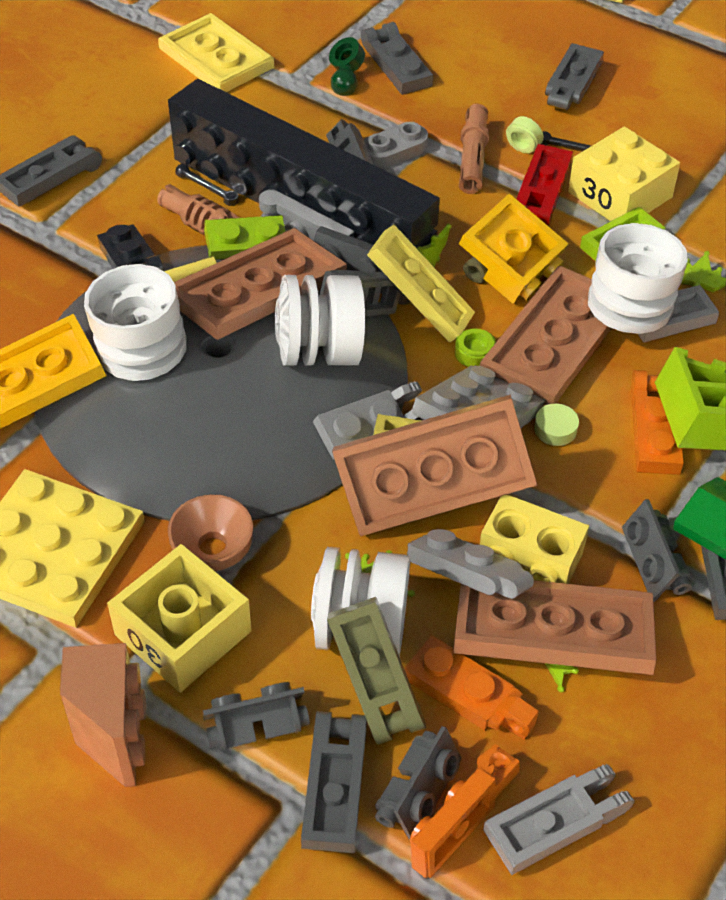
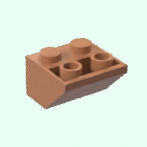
(105, 706)

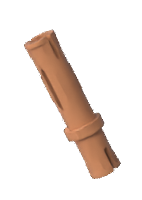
(474, 139)

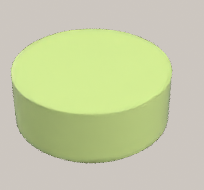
(524, 134)
(556, 424)

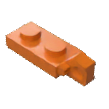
(470, 689)
(463, 810)

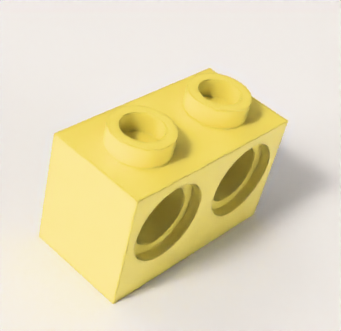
(531, 536)

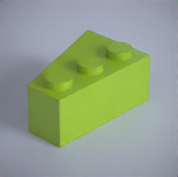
(694, 400)

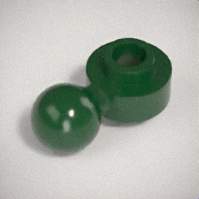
(346, 58)

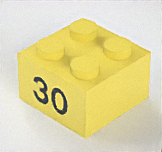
(623, 175)
(180, 617)

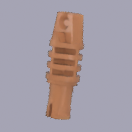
(192, 208)

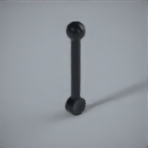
(561, 142)
(230, 197)

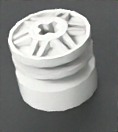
(637, 278)
(318, 320)
(136, 322)
(342, 588)

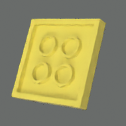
(60, 545)

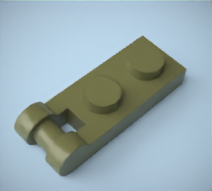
(375, 669)

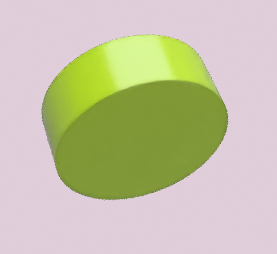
(473, 346)

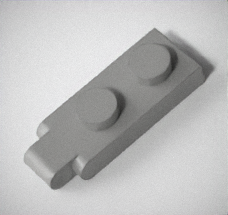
(469, 564)

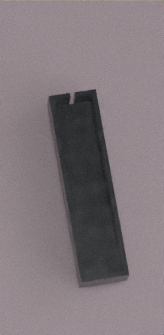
(264, 153)

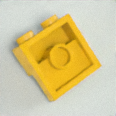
(514, 249)

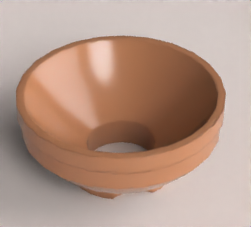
(212, 518)

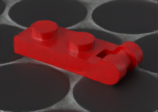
(545, 181)

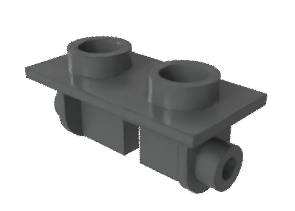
(651, 547)
(236, 717)
(431, 765)

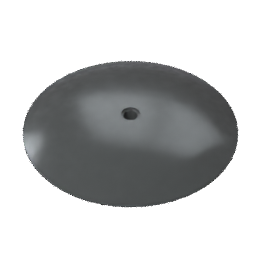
(217, 420)

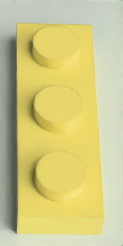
(421, 283)

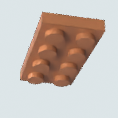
(249, 283)
(549, 338)
(434, 465)
(560, 626)

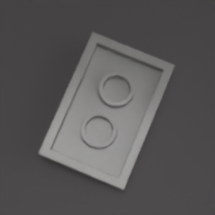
(474, 387)

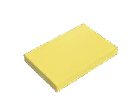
(216, 53)

